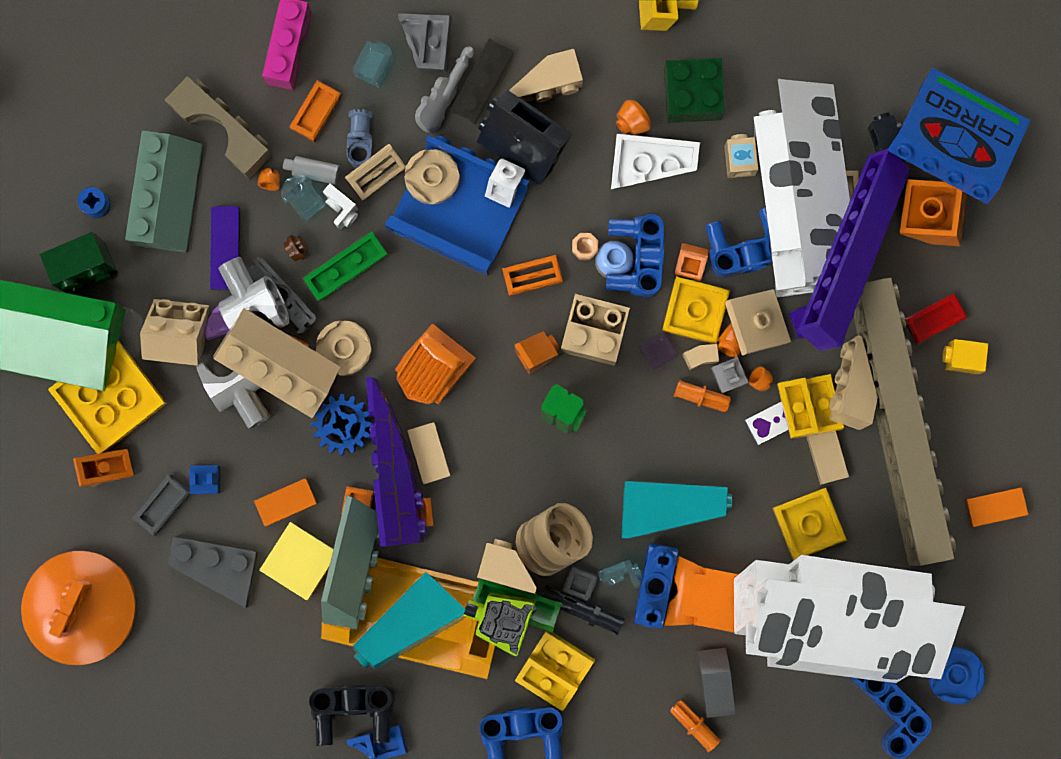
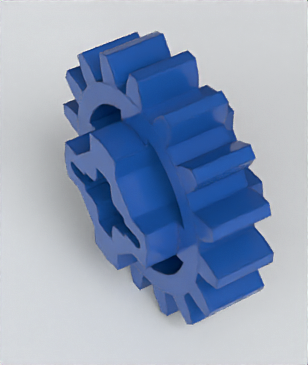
(329, 429)

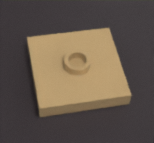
(757, 322)

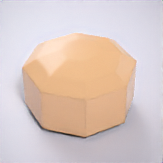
(584, 246)

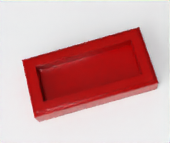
(935, 318)

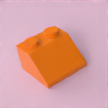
(933, 212)

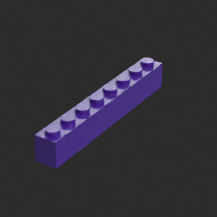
(854, 251)

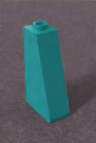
(667, 506)
(413, 619)

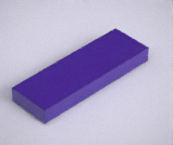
(224, 241)

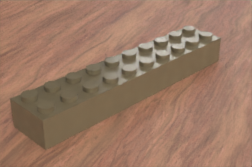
(902, 427)

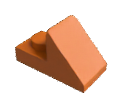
(103, 468)

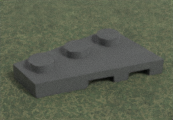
(216, 566)

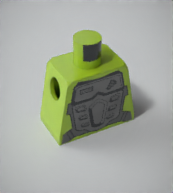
(502, 620)

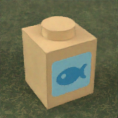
(741, 156)

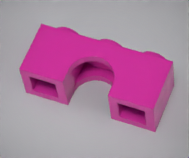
(282, 56)

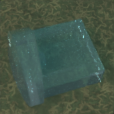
(302, 196)

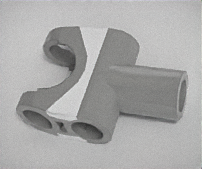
(254, 296)
(234, 391)

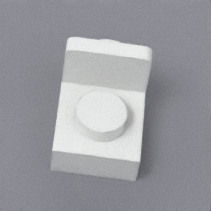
(504, 182)
(339, 201)

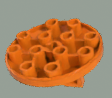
(78, 608)

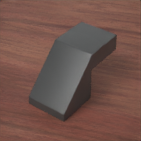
(716, 682)

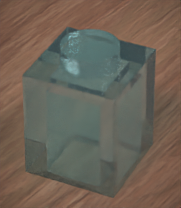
(373, 63)

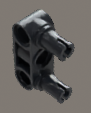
(351, 701)

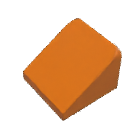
(691, 262)

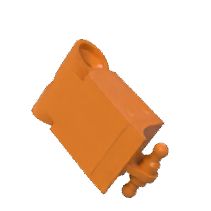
(702, 597)

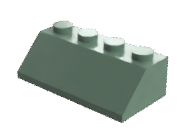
(164, 192)
(351, 566)

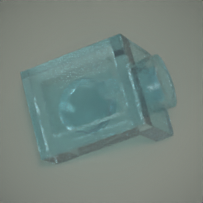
(614, 573)

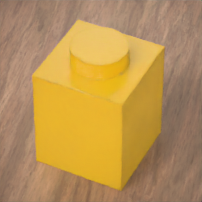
(965, 356)

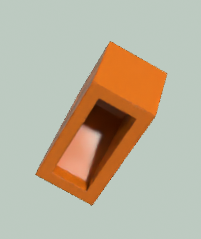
(537, 351)

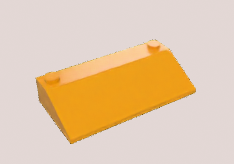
(452, 649)

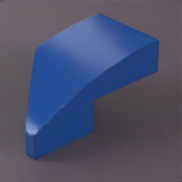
(381, 750)

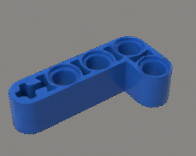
(901, 717)

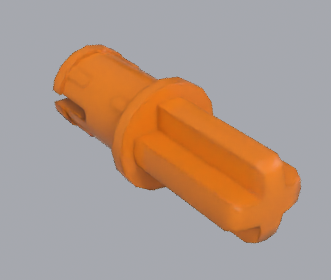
(702, 396)
(695, 725)

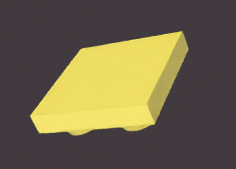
(298, 561)

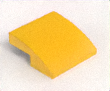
(807, 406)
(555, 670)

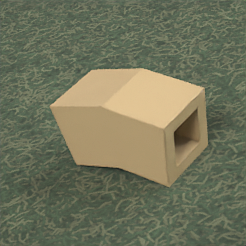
(701, 355)

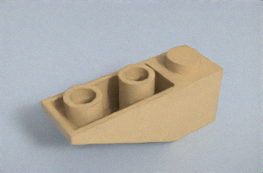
(551, 76)
(855, 390)

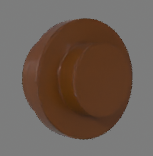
(296, 247)

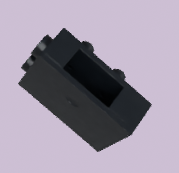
(523, 136)

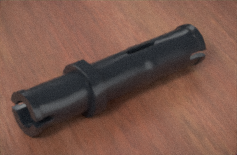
(584, 610)

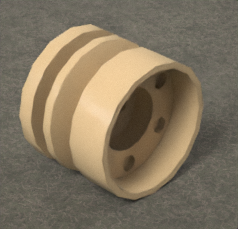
(554, 539)

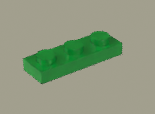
(345, 267)
(544, 612)

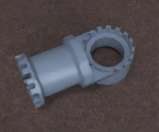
(359, 135)

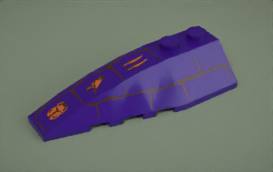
(396, 489)

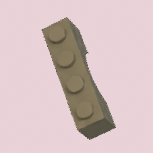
(195, 105)

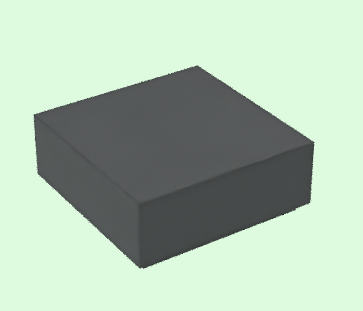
(580, 584)

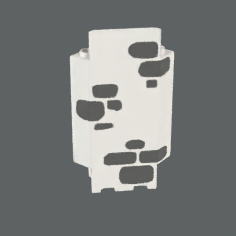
(802, 182)
(844, 619)

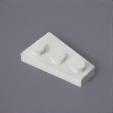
(650, 158)

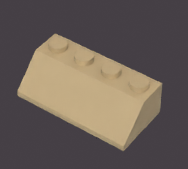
(277, 362)
(505, 567)

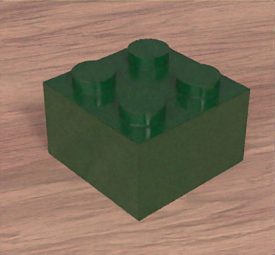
(694, 90)
(79, 263)

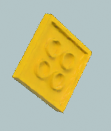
(111, 414)

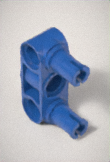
(648, 255)
(744, 257)
(652, 606)
(523, 724)

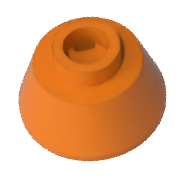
(632, 118)

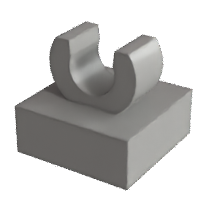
(729, 375)

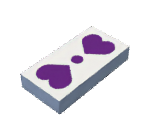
(767, 424)

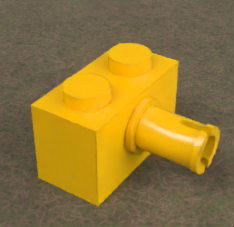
(662, 13)

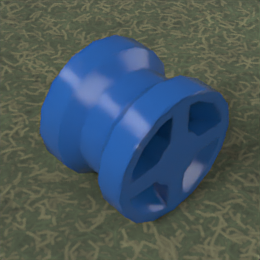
(99, 205)

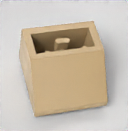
(594, 329)
(174, 332)

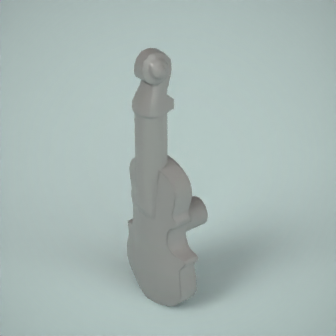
(432, 109)

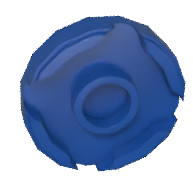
(961, 678)

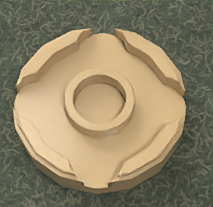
(432, 176)
(345, 345)

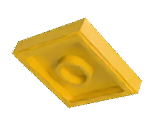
(695, 310)
(809, 524)

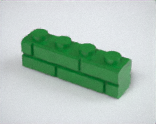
(563, 410)

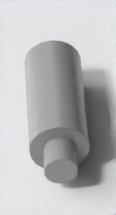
(313, 169)

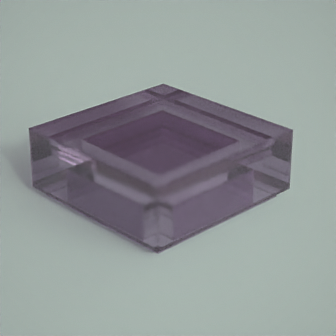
(658, 350)

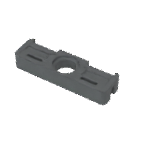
(299, 314)

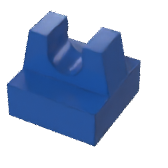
(204, 479)

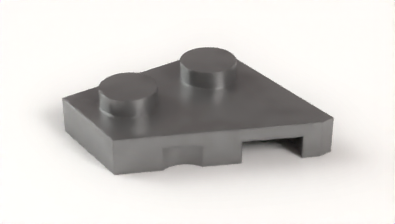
(428, 40)

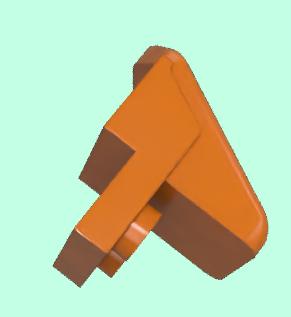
(432, 367)

